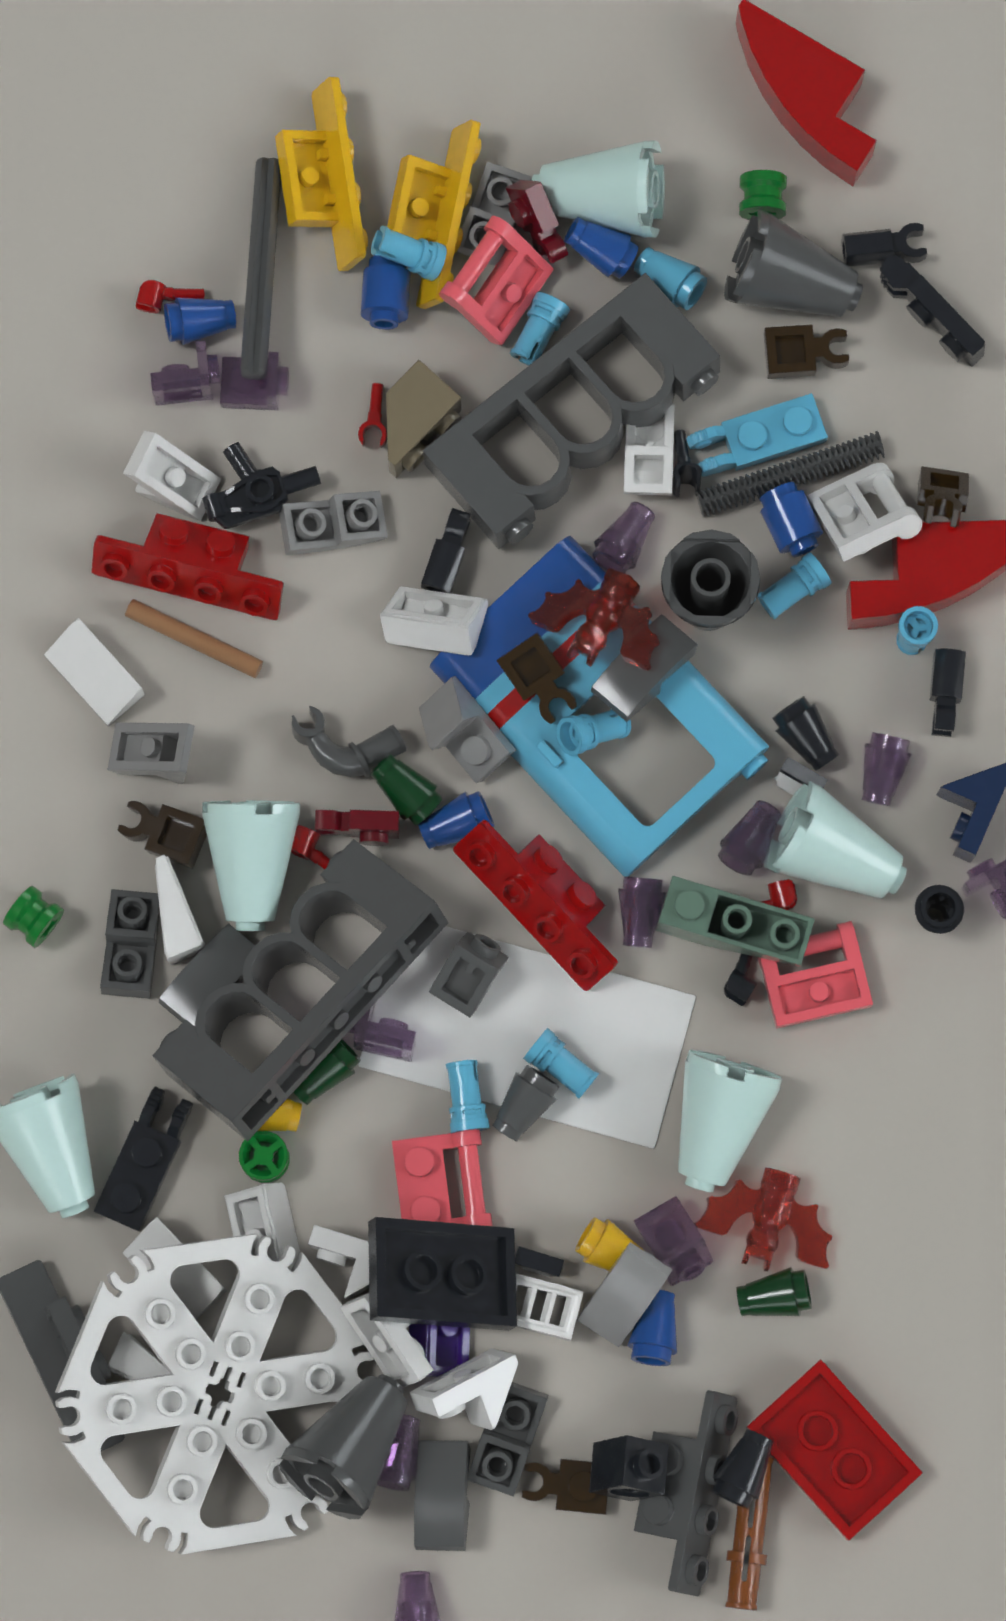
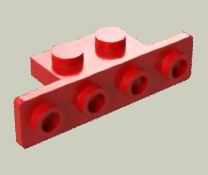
(191, 564)
(543, 898)

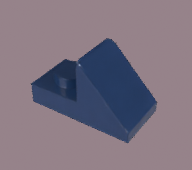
(981, 796)

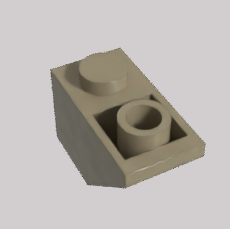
(417, 412)

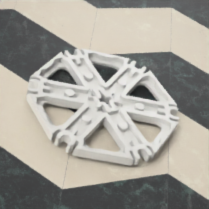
(172, 1397)

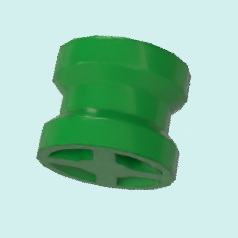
(762, 191)
(33, 916)
(260, 1151)

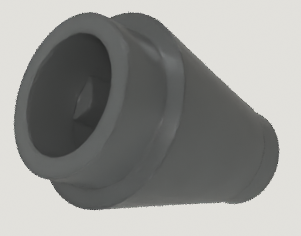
(525, 1102)

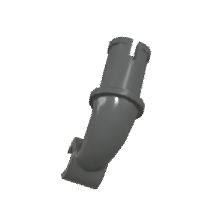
(349, 760)

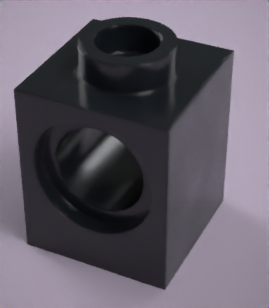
(629, 1468)

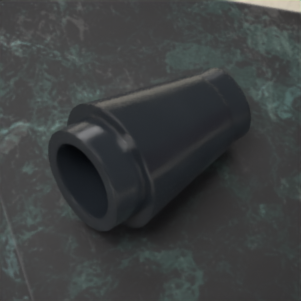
(806, 732)
(946, 901)
(744, 1470)

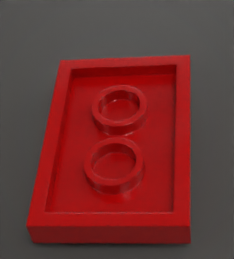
(835, 1450)

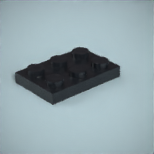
(442, 1274)

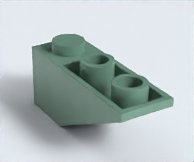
(733, 923)

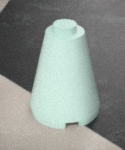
(609, 188)
(833, 847)
(250, 856)
(720, 1115)
(49, 1144)

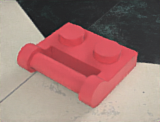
(508, 287)
(821, 989)
(424, 1182)

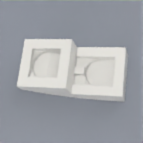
(650, 457)

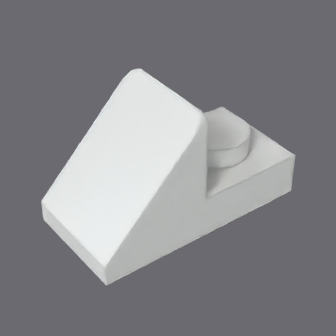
(170, 476)
(336, 1249)
(388, 1343)
(476, 1386)

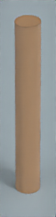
(194, 638)

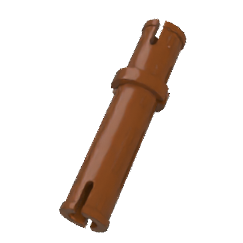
(744, 1593)

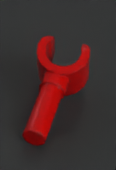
(153, 292)
(374, 415)
(304, 846)
(782, 894)

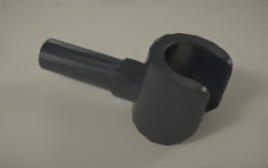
(685, 471)
(739, 986)

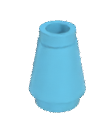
(674, 277)

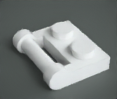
(850, 518)

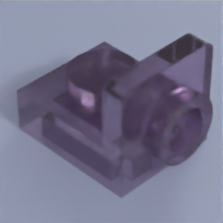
(181, 384)
(253, 394)
(986, 874)
(384, 1038)
(674, 1240)

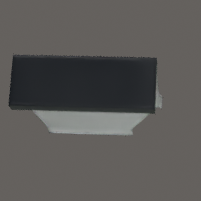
(794, 775)
(538, 1262)

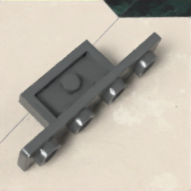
(49, 1333)
(689, 1506)

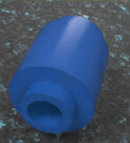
(385, 293)
(790, 519)

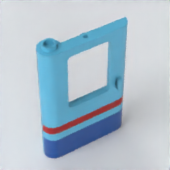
(572, 783)

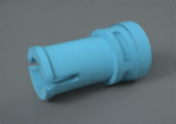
(418, 255)
(544, 319)
(802, 580)
(916, 629)
(585, 732)
(550, 1055)
(467, 1108)

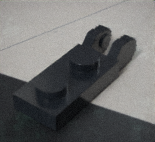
(931, 308)
(142, 1164)

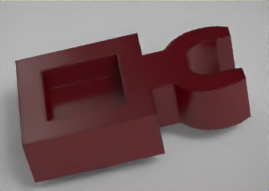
(535, 215)
(370, 826)

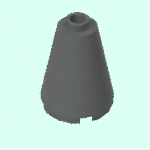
(789, 272)
(710, 579)
(348, 1447)

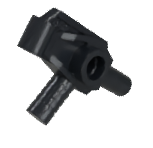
(258, 492)

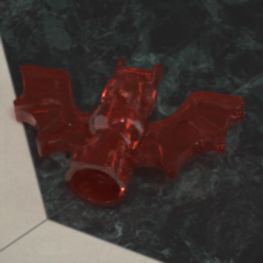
(605, 612)
(771, 1210)

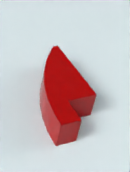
(806, 90)
(930, 571)

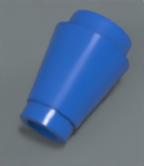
(602, 247)
(198, 318)
(455, 820)
(654, 1334)

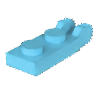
(762, 435)

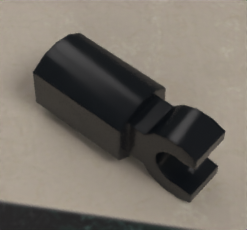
(875, 245)
(447, 554)
(946, 688)

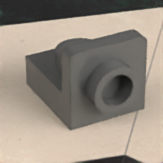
(469, 973)

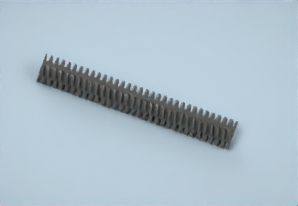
(790, 472)

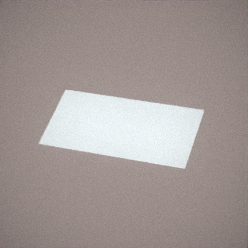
(617, 1028)

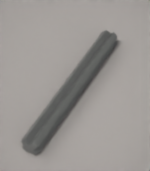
(260, 269)

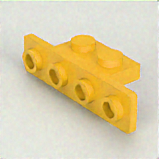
(320, 176)
(432, 199)

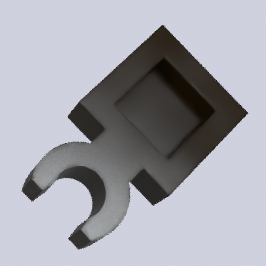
(794, 351)
(943, 494)
(533, 670)
(170, 833)
(569, 1485)

